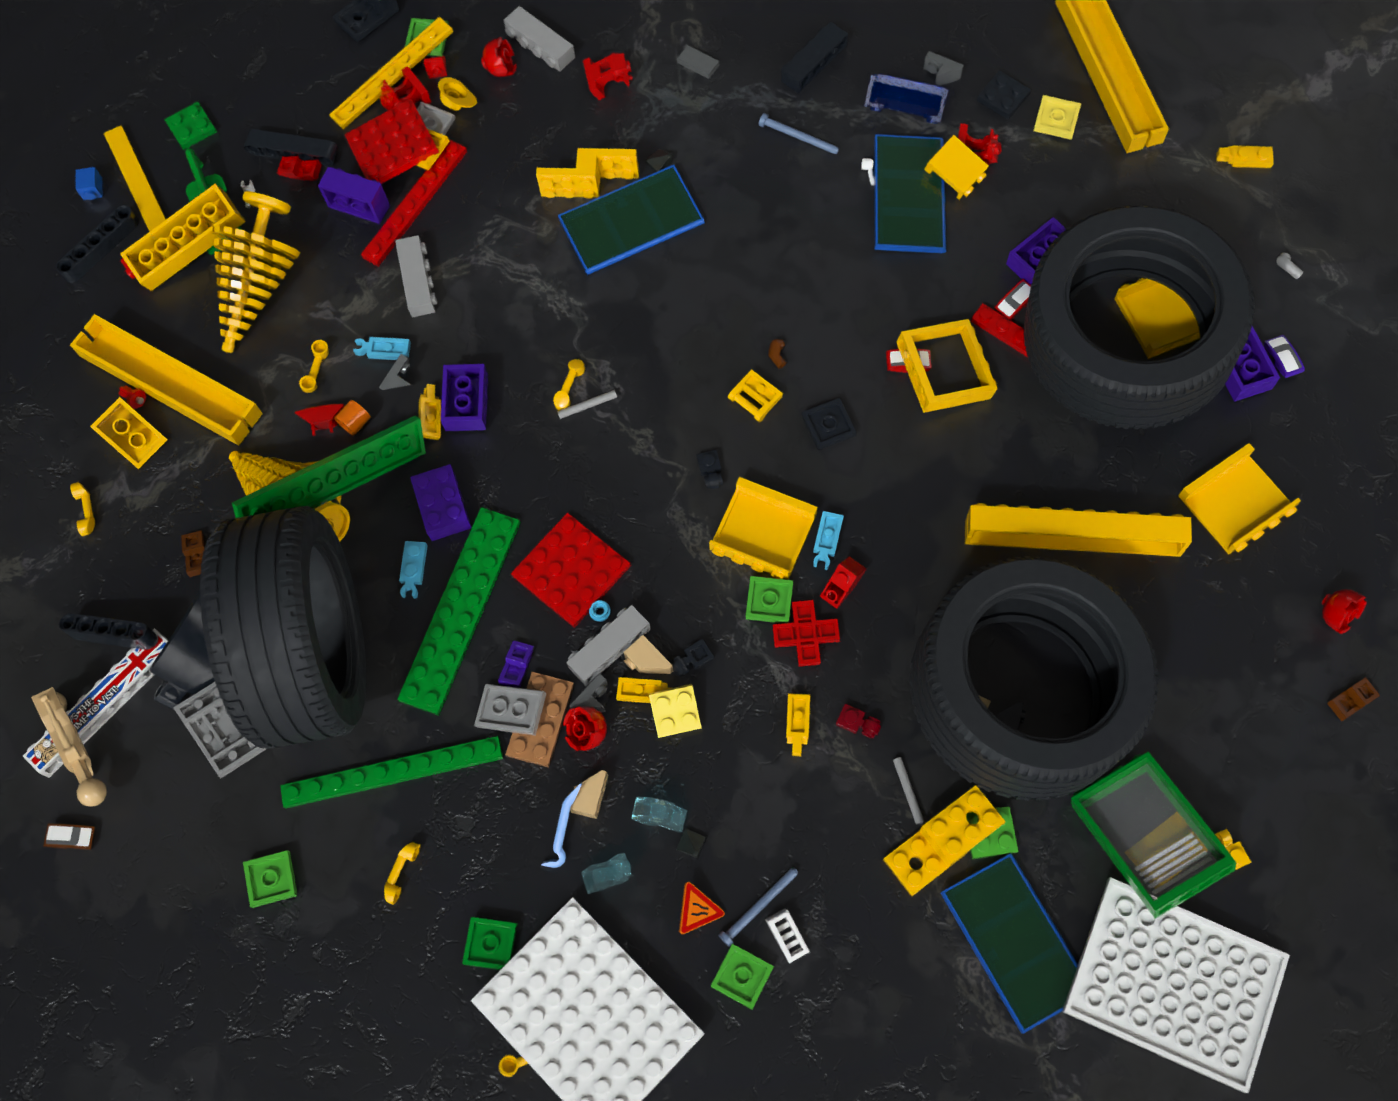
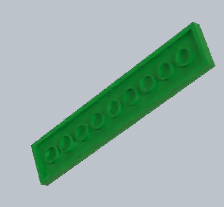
(338, 472)
(459, 611)

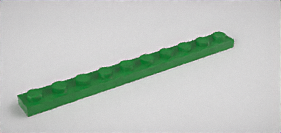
(391, 772)

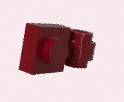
(852, 719)

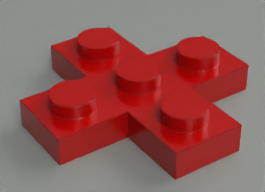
(806, 633)

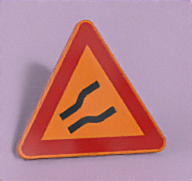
(697, 909)

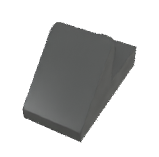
(946, 69)
(393, 379)
(593, 690)

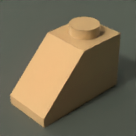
(646, 658)
(590, 795)

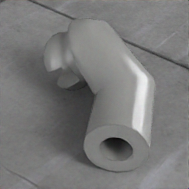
(1285, 263)

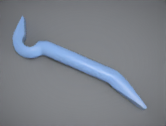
(561, 828)

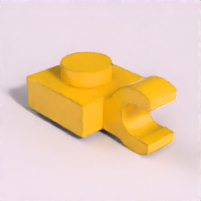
(1236, 849)

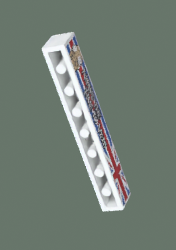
(99, 704)

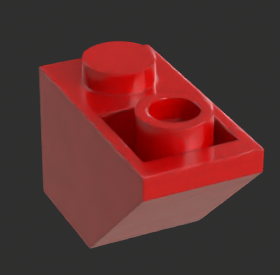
(843, 582)

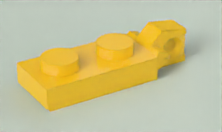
(1246, 156)
(430, 413)
(638, 689)
(798, 721)

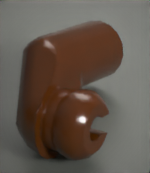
(774, 353)

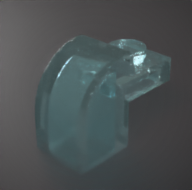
(659, 813)
(607, 874)

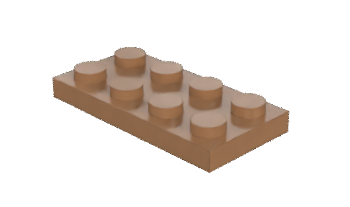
(540, 748)

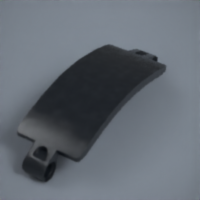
(183, 660)

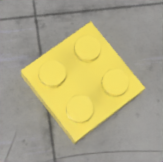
(1057, 117)
(675, 710)

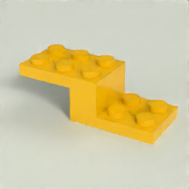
(590, 167)
(944, 840)

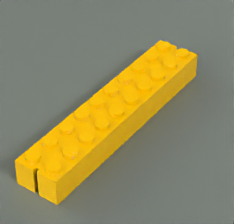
(1114, 73)
(167, 379)
(1077, 530)

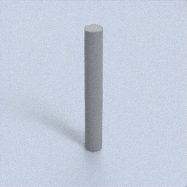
(587, 404)
(908, 790)

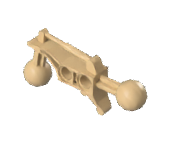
(52, 710)

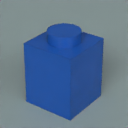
(89, 183)

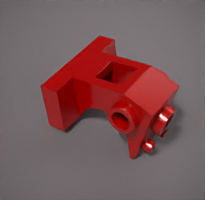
(618, 71)
(411, 87)
(988, 144)

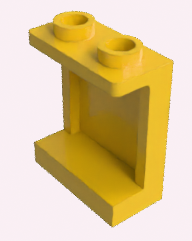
(958, 166)

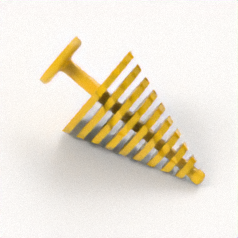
(251, 262)
(258, 472)

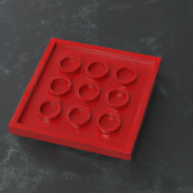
(391, 142)
(570, 569)

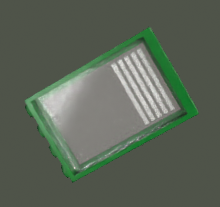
(1152, 834)

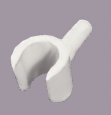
(867, 164)
(250, 188)

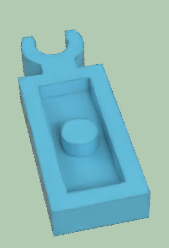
(383, 348)
(827, 537)
(412, 567)

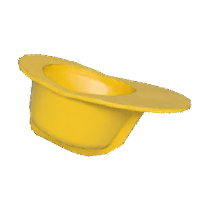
(455, 94)

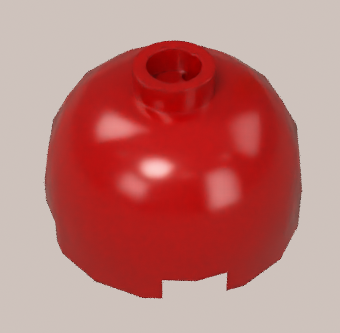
(498, 58)
(1342, 608)
(584, 728)

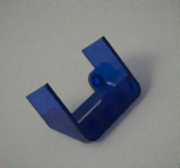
(907, 96)

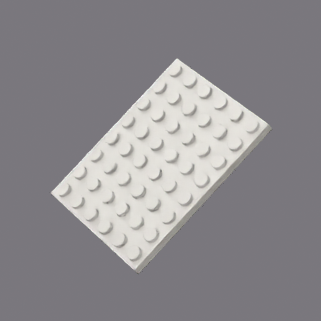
(1177, 986)
(586, 1013)

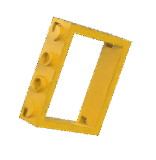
(918, 376)

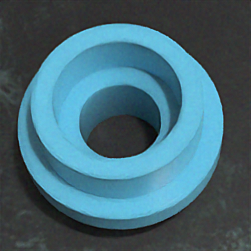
(600, 605)

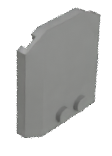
(215, 732)

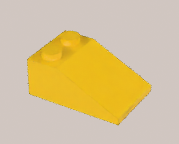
(128, 433)

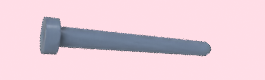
(765, 120)
(757, 907)

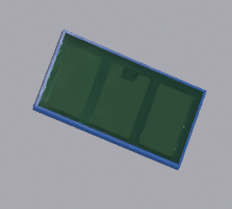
(906, 197)
(630, 219)
(1014, 941)

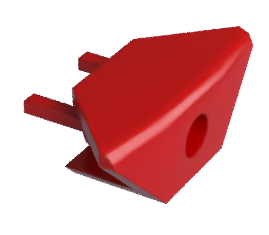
(320, 416)

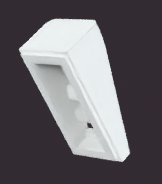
(781, 938)

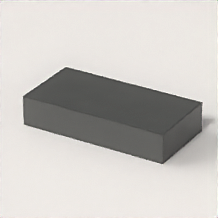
(698, 62)

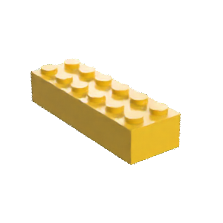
(181, 237)

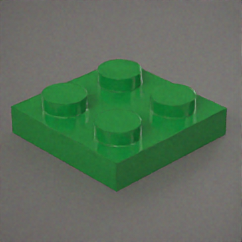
(190, 125)
(489, 943)

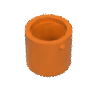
(352, 417)

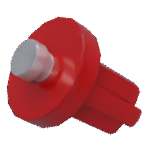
(135, 397)

